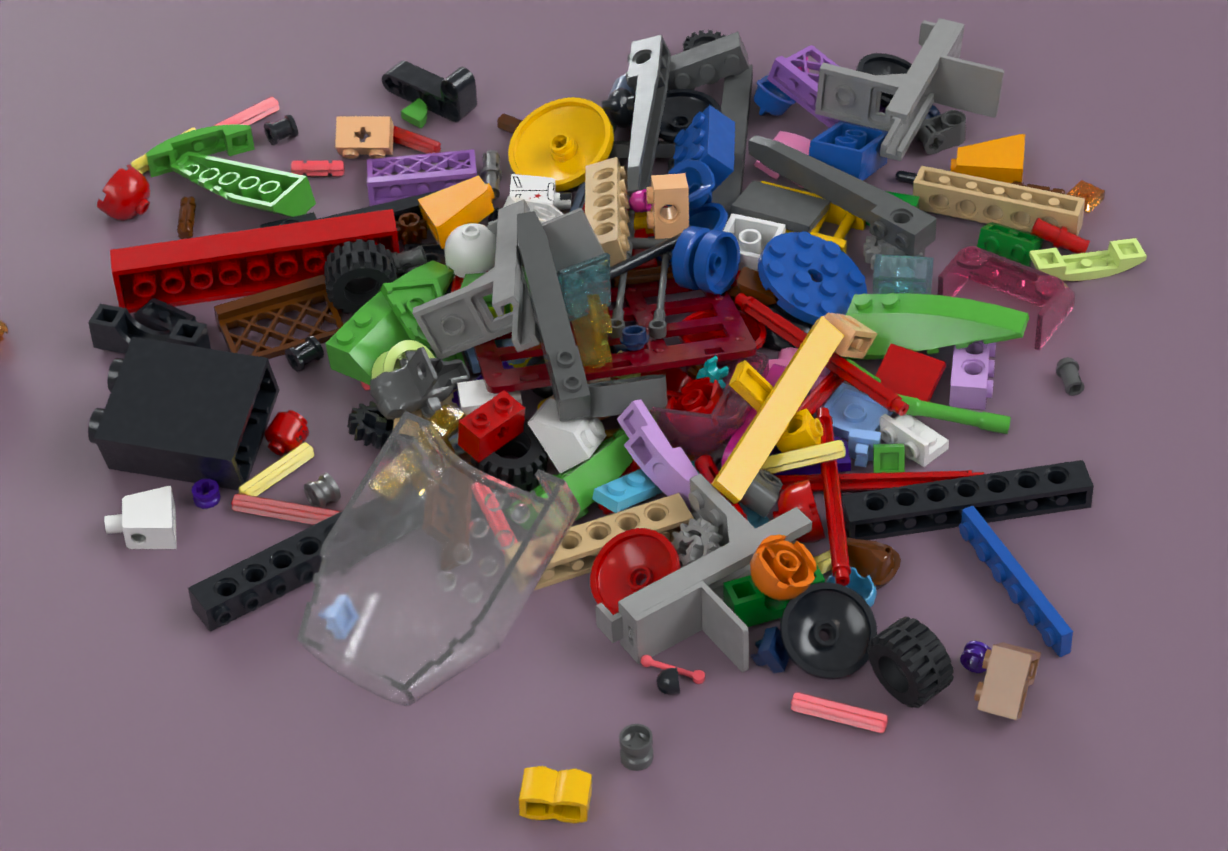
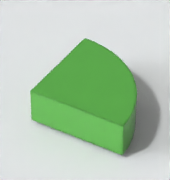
(415, 113)

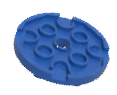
(787, 268)

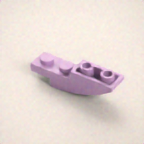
(664, 465)

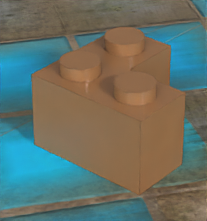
(1007, 679)

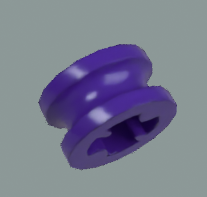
(204, 486)
(973, 656)

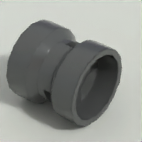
(636, 747)

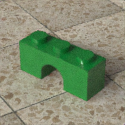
(753, 605)

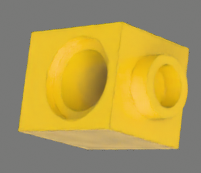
(801, 432)

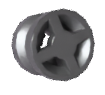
(322, 491)

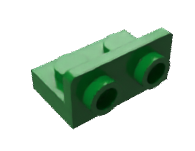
(1009, 242)

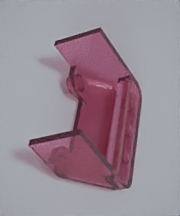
(1013, 279)
(704, 433)

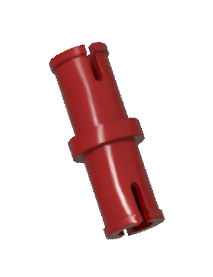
(1059, 236)

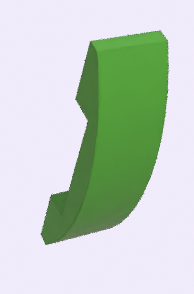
(205, 141)

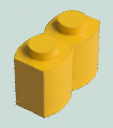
(555, 794)

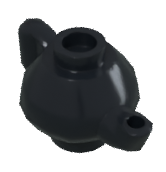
(620, 107)

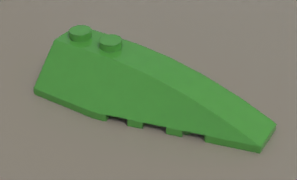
(248, 184)
(933, 321)
(376, 328)
(604, 466)

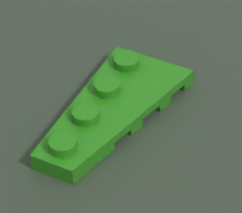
(404, 297)

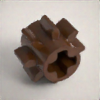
(411, 229)

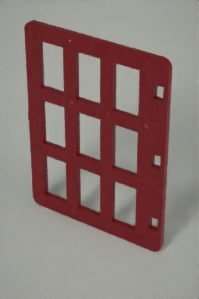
(655, 357)

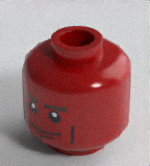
(286, 432)

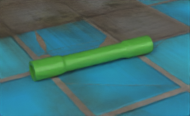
(982, 420)

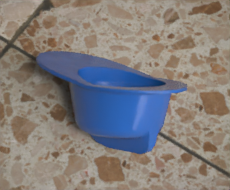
(771, 98)

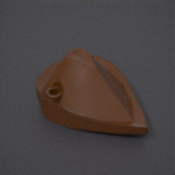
(873, 559)

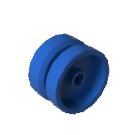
(705, 259)

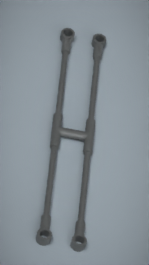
(657, 326)

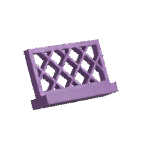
(800, 84)
(409, 182)

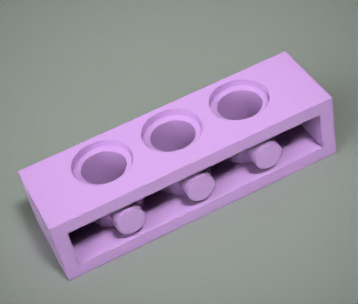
(970, 375)

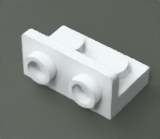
(919, 440)

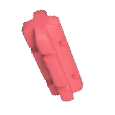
(318, 168)

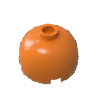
(782, 568)

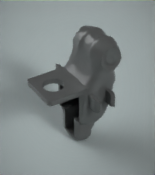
(417, 384)

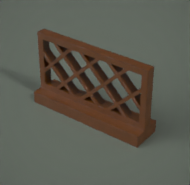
(273, 305)

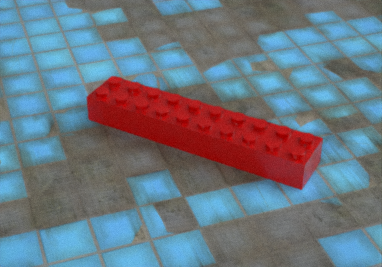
(240, 260)

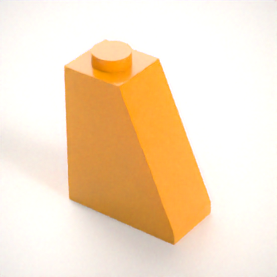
(993, 159)
(456, 206)

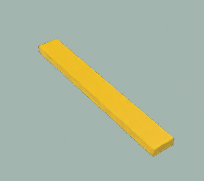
(777, 410)

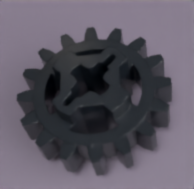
(369, 425)

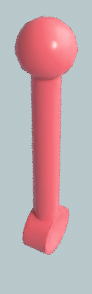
(697, 676)

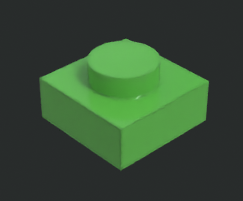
(888, 458)

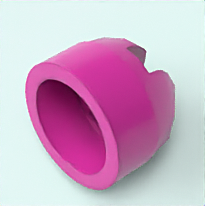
(638, 202)

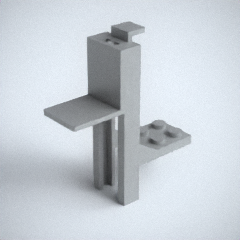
(933, 77)
(463, 318)
(684, 600)

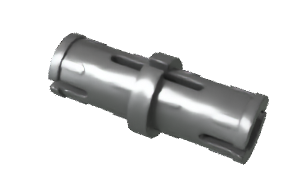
(491, 172)

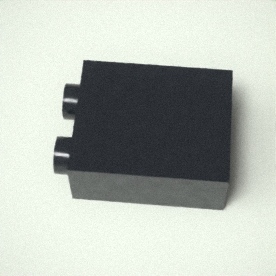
(185, 412)

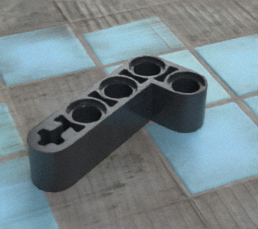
(446, 97)

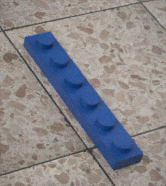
(1016, 581)

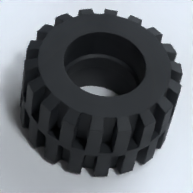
(356, 261)
(518, 471)
(910, 662)

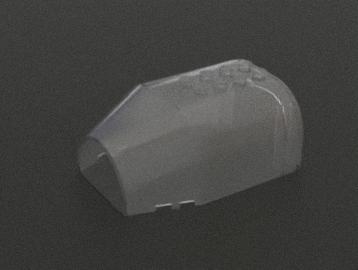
(428, 566)

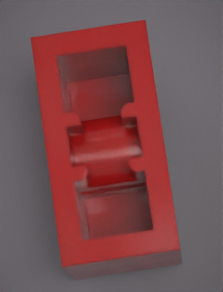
(491, 426)

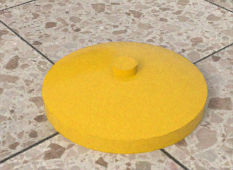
(561, 141)

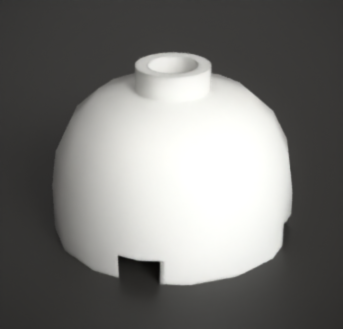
(470, 249)

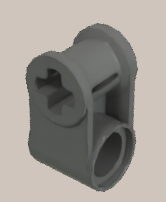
(943, 132)
(762, 493)

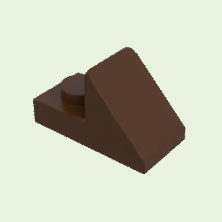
(751, 285)

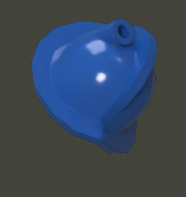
(699, 180)

